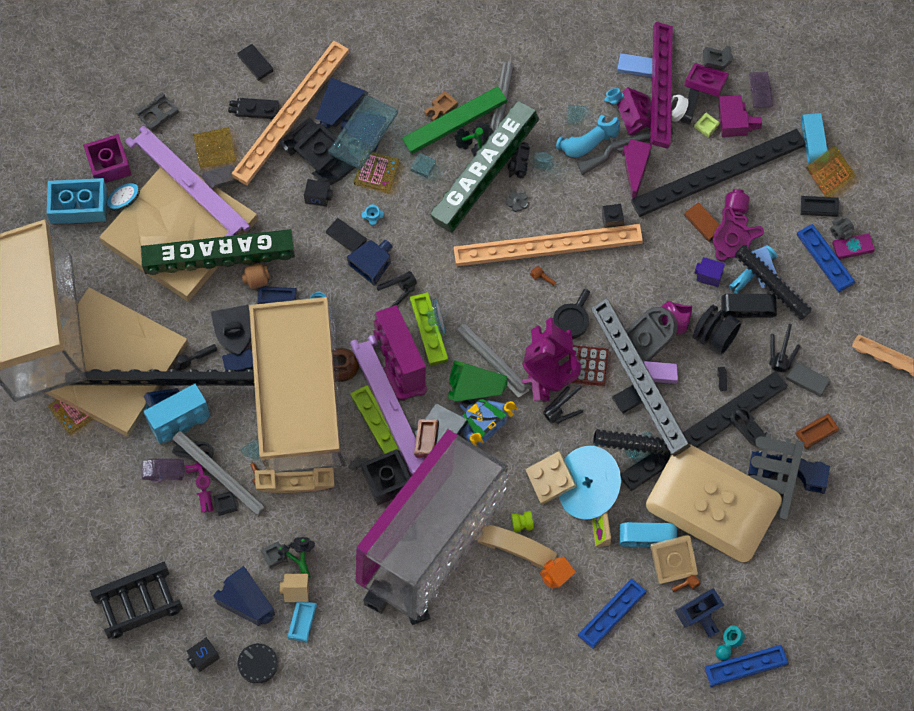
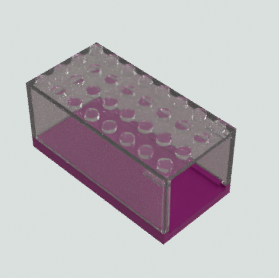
(431, 524)

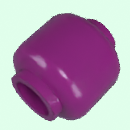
(737, 201)

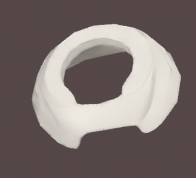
(680, 109)

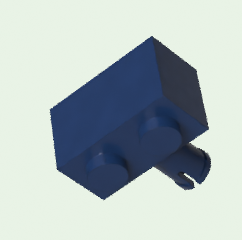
(700, 611)

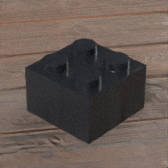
(385, 476)

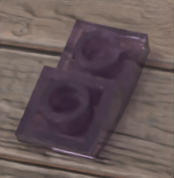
(760, 89)
(162, 468)

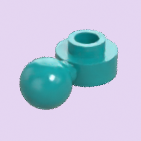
(724, 651)

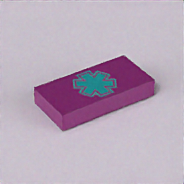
(853, 246)

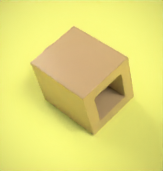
(295, 587)

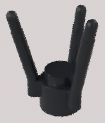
(404, 281)
(781, 362)
(553, 411)

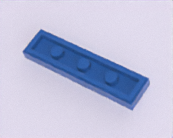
(825, 258)
(612, 613)
(746, 665)

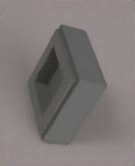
(270, 555)

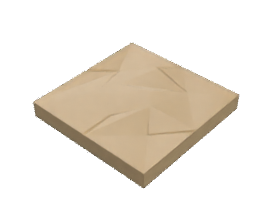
(169, 215)
(122, 341)

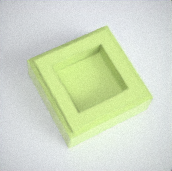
(707, 125)

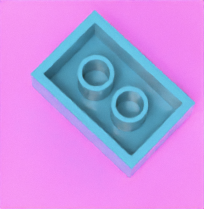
(76, 201)
(177, 414)

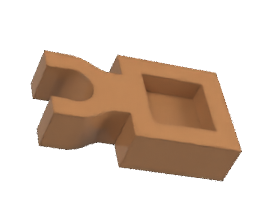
(441, 105)

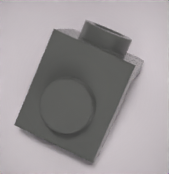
(717, 58)

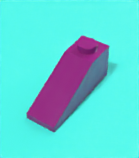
(636, 160)

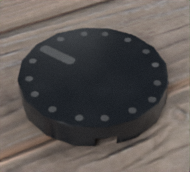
(257, 663)

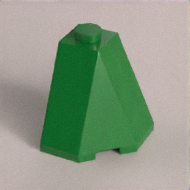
(474, 382)

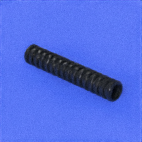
(773, 282)
(630, 442)

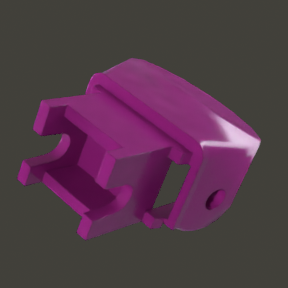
(545, 352)

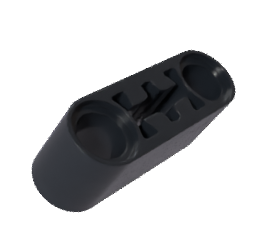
(749, 305)

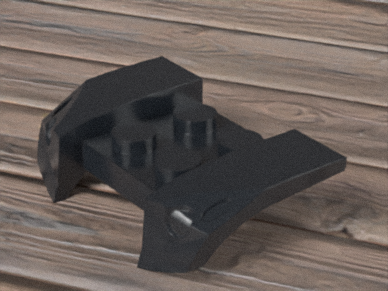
(312, 144)

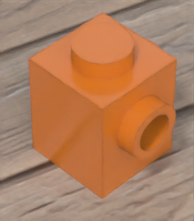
(556, 572)

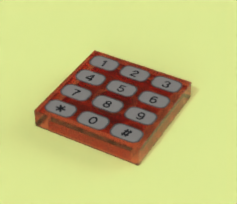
(593, 365)

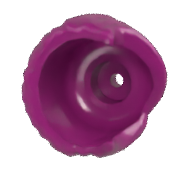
(682, 315)

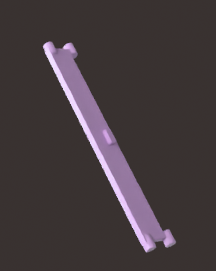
(189, 181)
(387, 401)

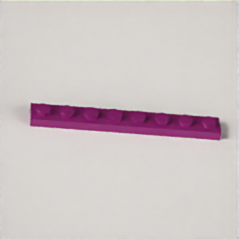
(661, 85)

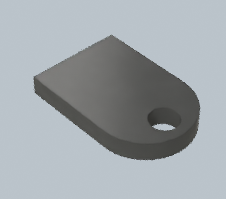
(650, 334)

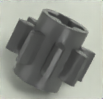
(842, 228)

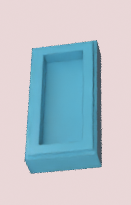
(302, 621)

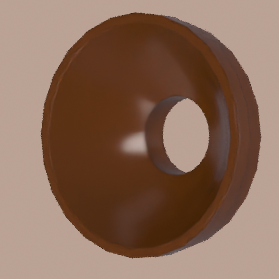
(351, 366)

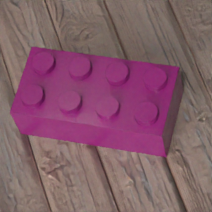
(399, 349)

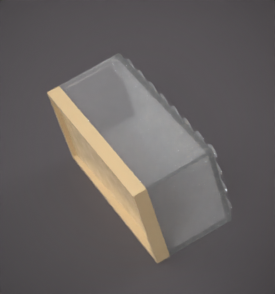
(38, 313)
(297, 385)

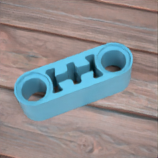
(813, 135)
(646, 533)

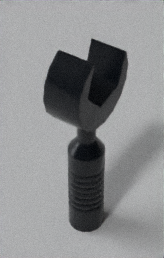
(185, 361)

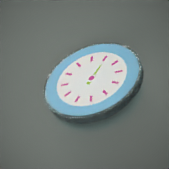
(123, 196)
(438, 320)

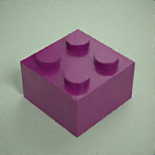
(107, 159)

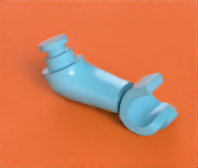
(580, 146)

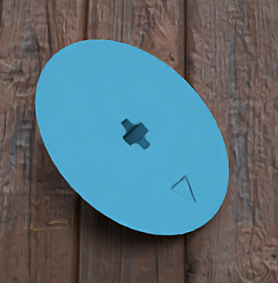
(596, 482)

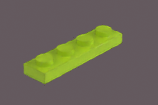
(429, 334)
(374, 419)

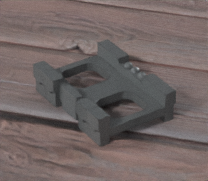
(153, 108)

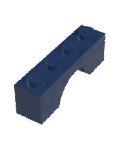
(813, 475)

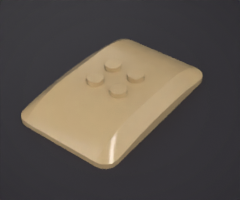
(714, 503)

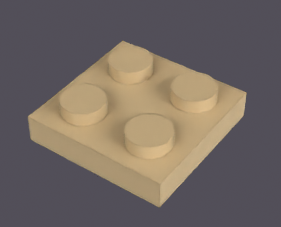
(551, 477)
(674, 559)

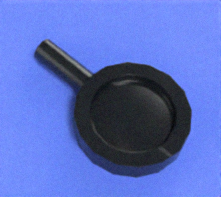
(573, 316)

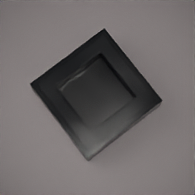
(225, 503)

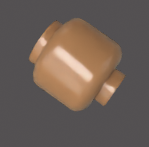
(256, 276)

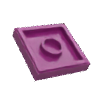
(706, 79)

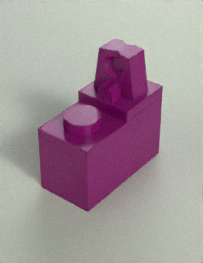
(734, 117)

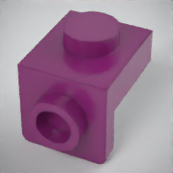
(540, 392)

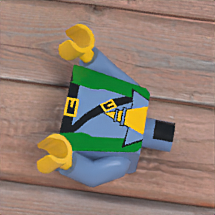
(484, 419)

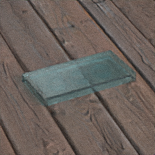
(363, 132)

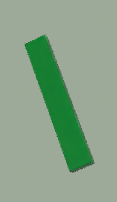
(454, 120)

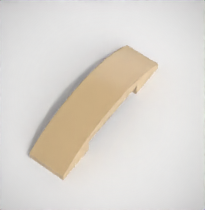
(294, 481)
(517, 545)

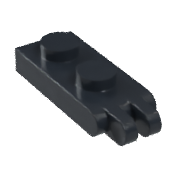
(254, 108)

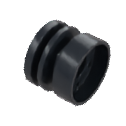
(713, 327)

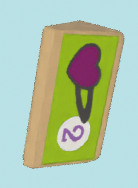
(601, 530)

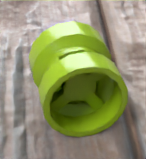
(522, 521)

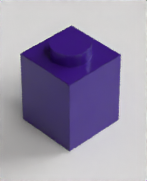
(709, 272)

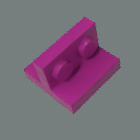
(635, 110)

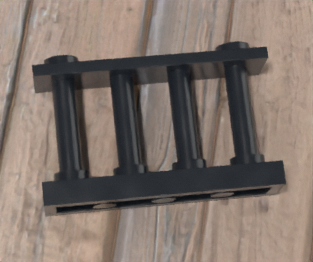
(121, 588)

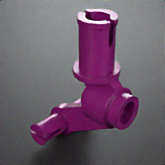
(202, 482)

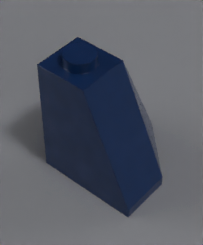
(339, 102)
(244, 598)

